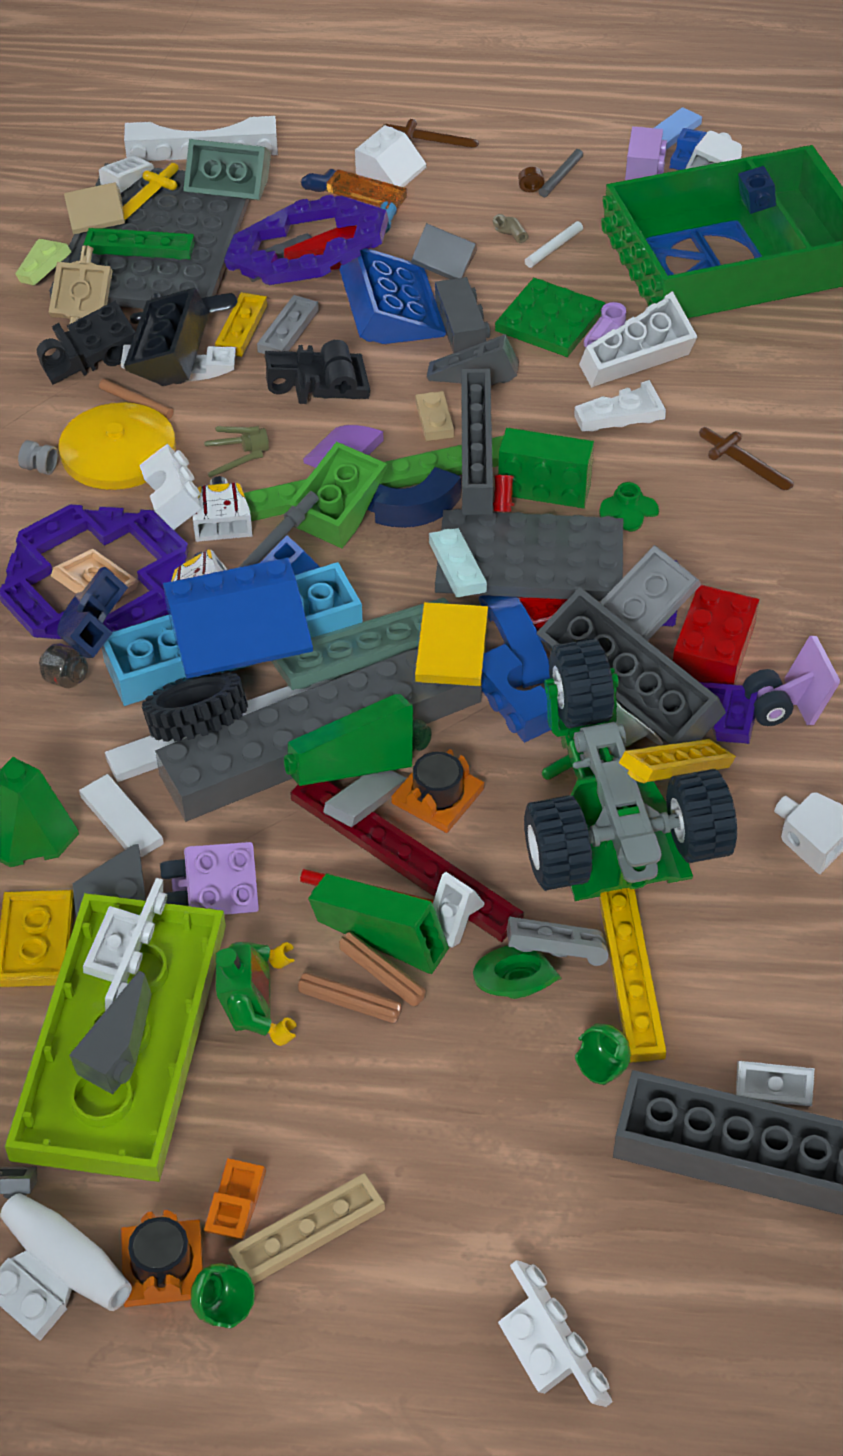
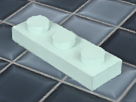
(457, 562)

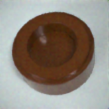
(531, 179)

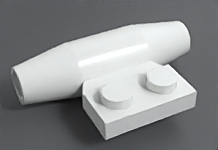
(55, 1262)

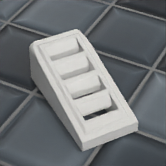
(124, 172)

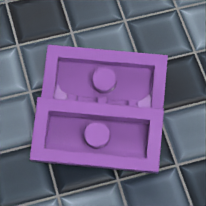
(354, 436)

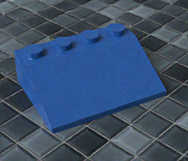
(390, 299)
(237, 617)

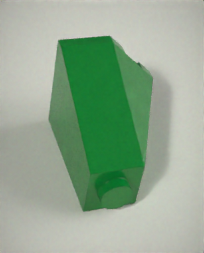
(31, 816)

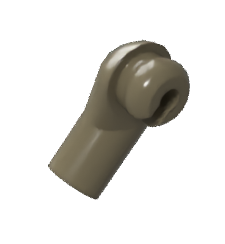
(510, 226)

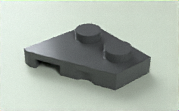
(115, 878)

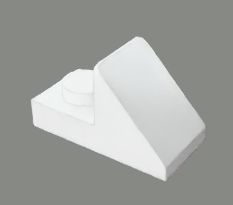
(453, 906)

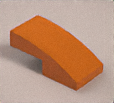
(235, 1199)

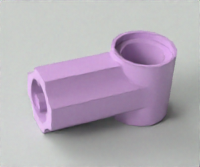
(612, 317)

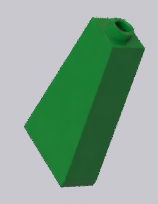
(355, 745)
(383, 919)

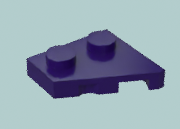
(739, 718)

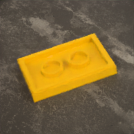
(451, 644)
(34, 936)

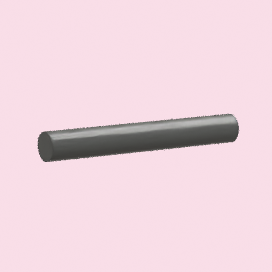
(562, 171)

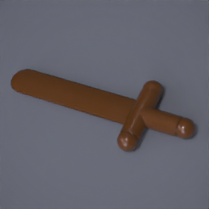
(411, 132)
(729, 447)

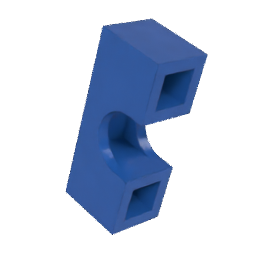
(522, 710)

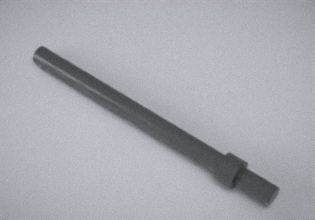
(292, 518)

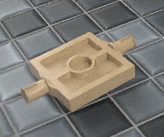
(79, 287)

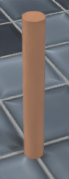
(134, 397)

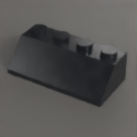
(168, 338)

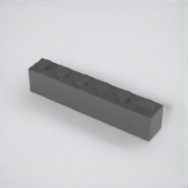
(476, 442)

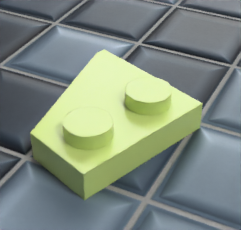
(41, 260)

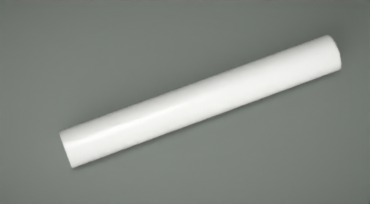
(553, 244)

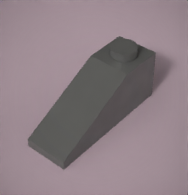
(493, 355)
(113, 1043)

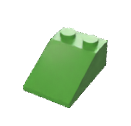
(345, 488)

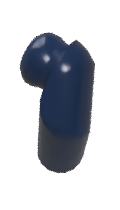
(316, 182)

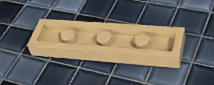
(307, 1228)

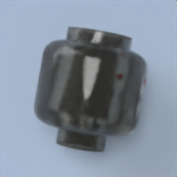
(63, 666)

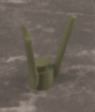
(252, 440)

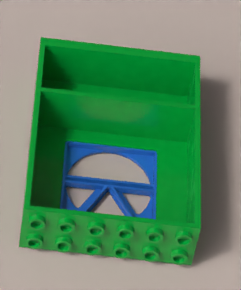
(792, 244)

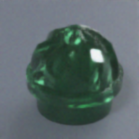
(421, 735)

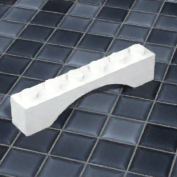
(161, 143)

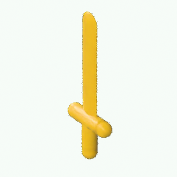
(155, 181)

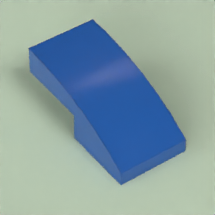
(685, 146)

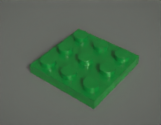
(550, 317)

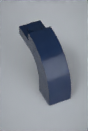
(419, 503)
(84, 616)

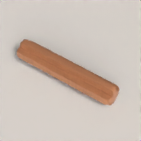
(382, 969)
(349, 997)

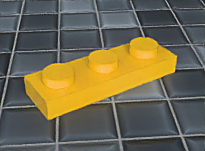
(242, 322)

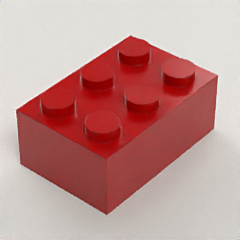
(716, 635)

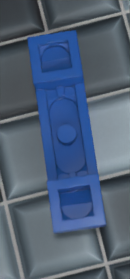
(519, 636)

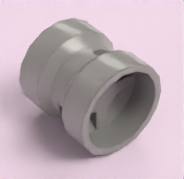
(38, 457)

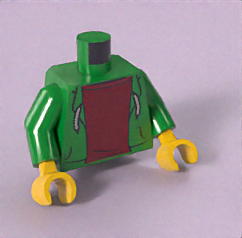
(245, 988)

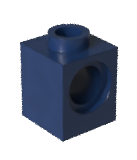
(757, 189)

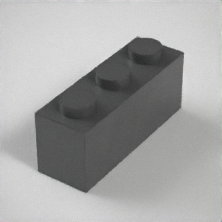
(461, 313)

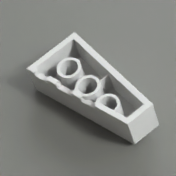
(641, 343)

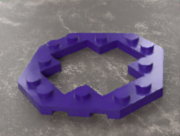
(255, 263)
(106, 524)

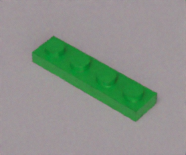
(140, 243)

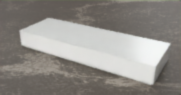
(120, 815)

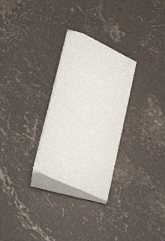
(775, 1083)

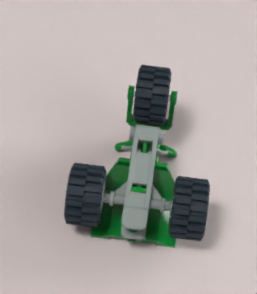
(611, 826)

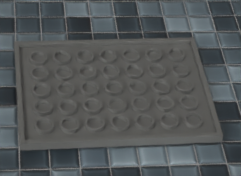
(206, 216)

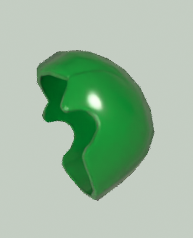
(603, 1053)
(222, 1295)

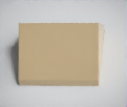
(95, 207)

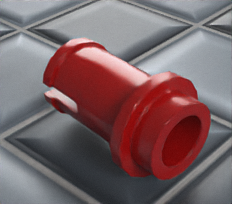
(503, 493)

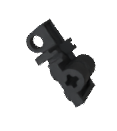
(88, 341)
(324, 373)

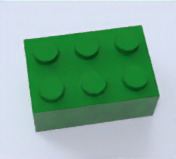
(547, 466)

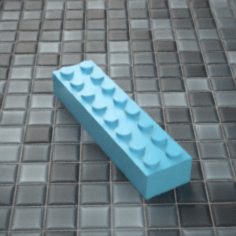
(148, 656)

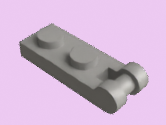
(557, 939)

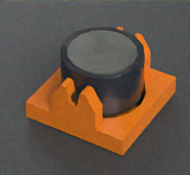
(438, 783)
(160, 1256)

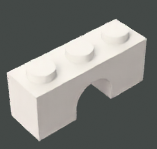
(174, 493)

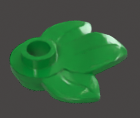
(630, 505)

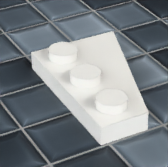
(628, 408)

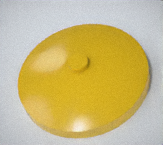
(111, 442)

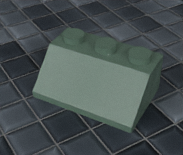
(226, 169)

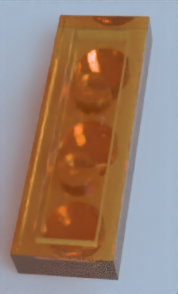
(365, 189)

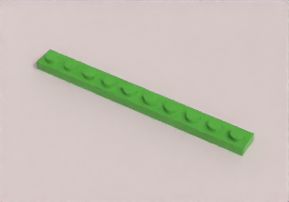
(399, 474)

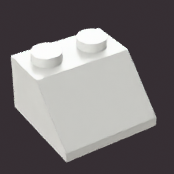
(389, 157)

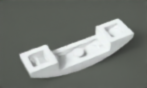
(216, 362)

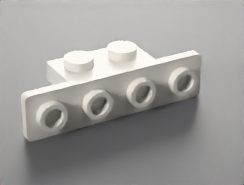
(119, 941)
(546, 1342)

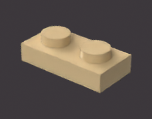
(434, 416)

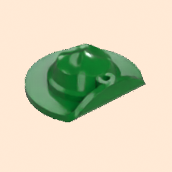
(514, 972)

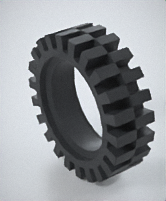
(195, 706)

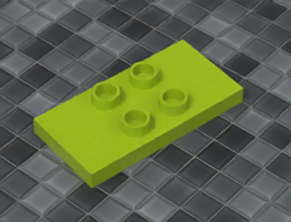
(74, 1122)

